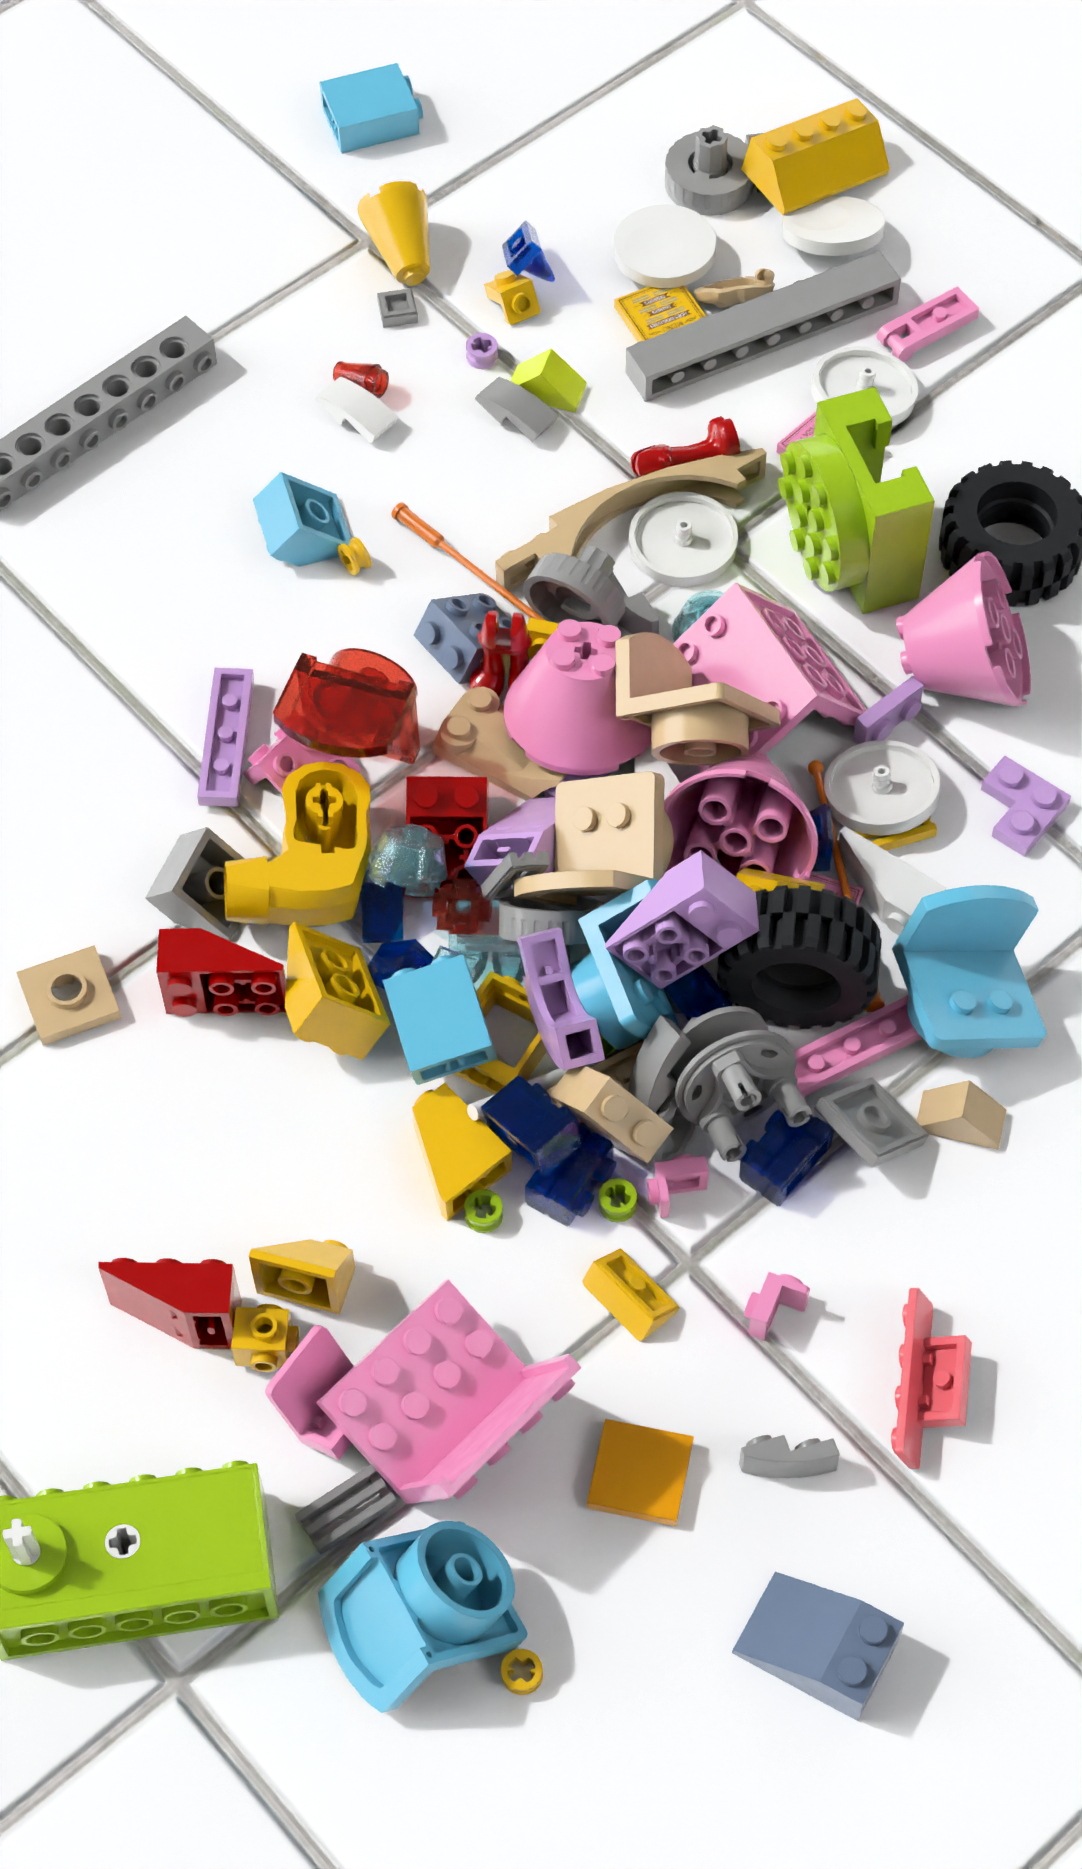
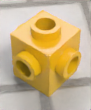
(263, 1337)

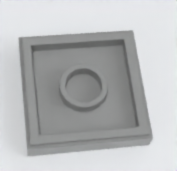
(871, 1122)

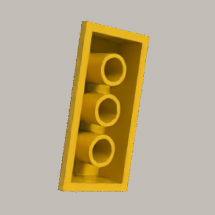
(817, 156)

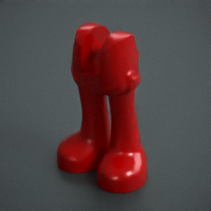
(720, 440)
(500, 641)

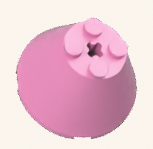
(967, 639)
(567, 704)
(743, 818)

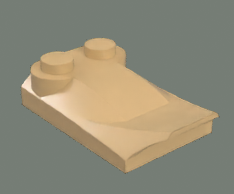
(478, 742)

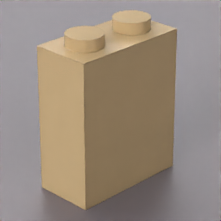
(612, 1112)

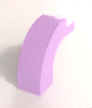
(562, 1022)

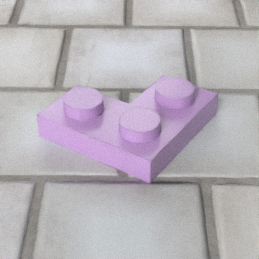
(1031, 801)

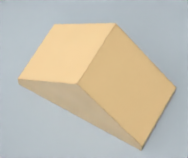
(962, 1114)

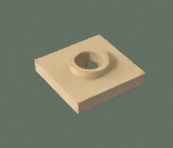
(60, 1018)

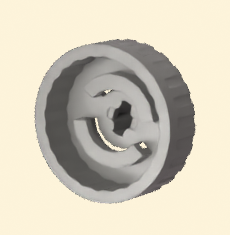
(710, 155)
(575, 588)
(526, 917)

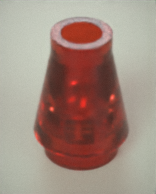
(367, 375)

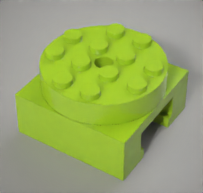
(843, 515)

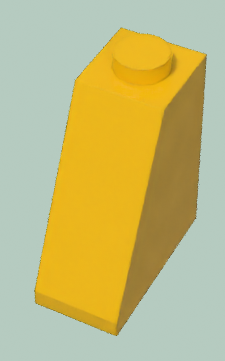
(457, 1150)

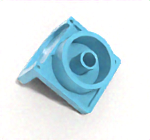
(965, 972)
(610, 989)
(418, 1608)

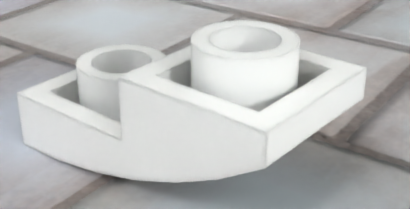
(363, 410)

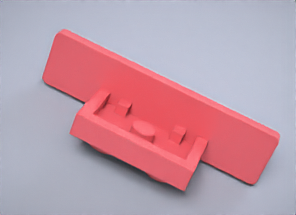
(932, 1380)

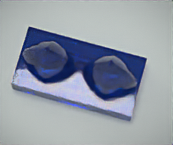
(524, 252)
(697, 993)

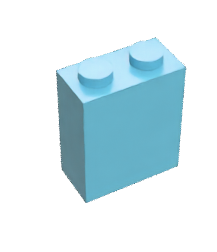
(370, 107)
(439, 1018)

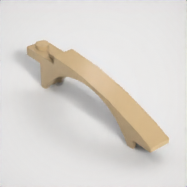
(574, 526)

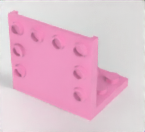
(770, 656)
(441, 1398)

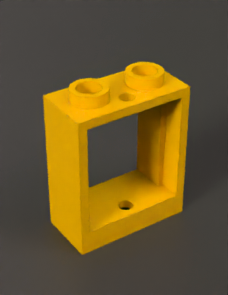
(512, 996)

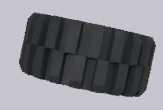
(1022, 497)
(807, 961)

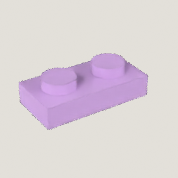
(882, 717)

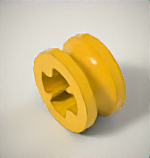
(354, 556)
(523, 1657)

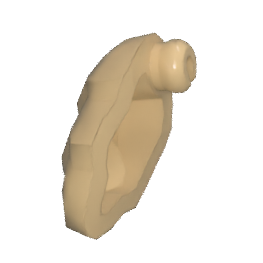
(736, 290)

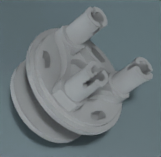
(734, 1075)

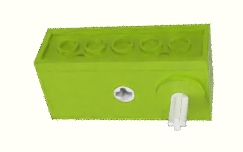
(134, 1560)

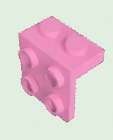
(284, 758)
(303, 1381)

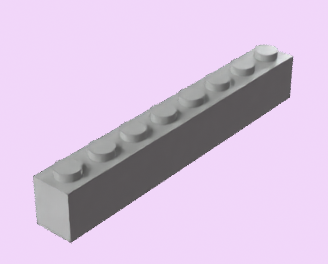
(762, 325)

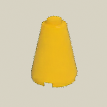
(399, 229)

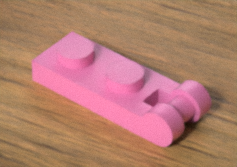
(928, 323)

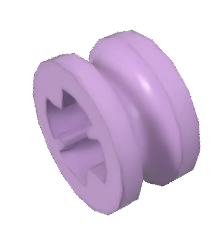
(476, 357)

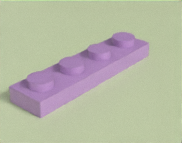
(226, 737)

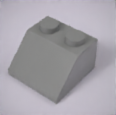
(192, 883)

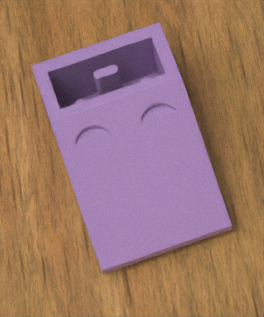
(522, 830)
(686, 921)

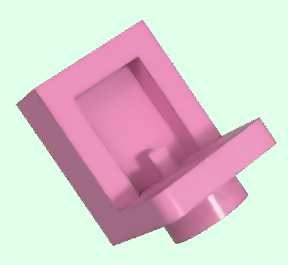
(676, 1176)
(776, 1290)

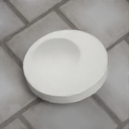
(834, 226)
(664, 246)
(862, 368)
(683, 539)
(882, 787)

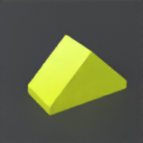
(551, 380)

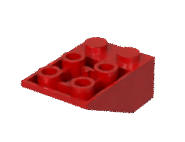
(452, 810)
(216, 976)
(178, 1298)

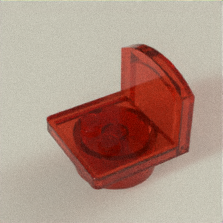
(351, 706)

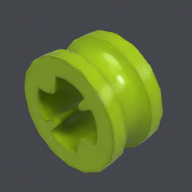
(613, 1187)
(476, 1199)

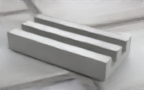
(510, 869)
(336, 1495)

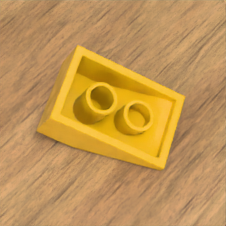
(332, 994)

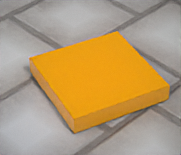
(640, 1472)

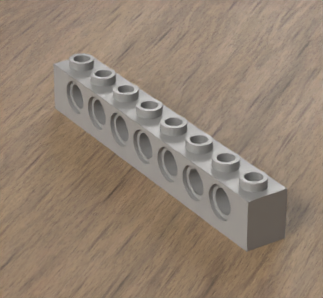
(102, 407)

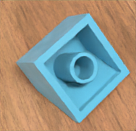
(300, 521)

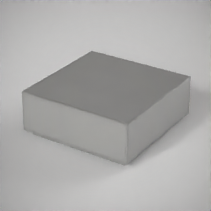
(397, 307)

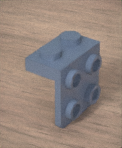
(451, 632)

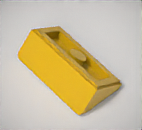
(629, 1294)

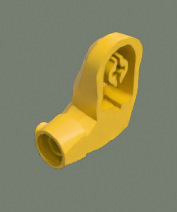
(321, 856)

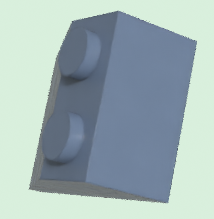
(820, 1642)

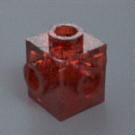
(447, 910)

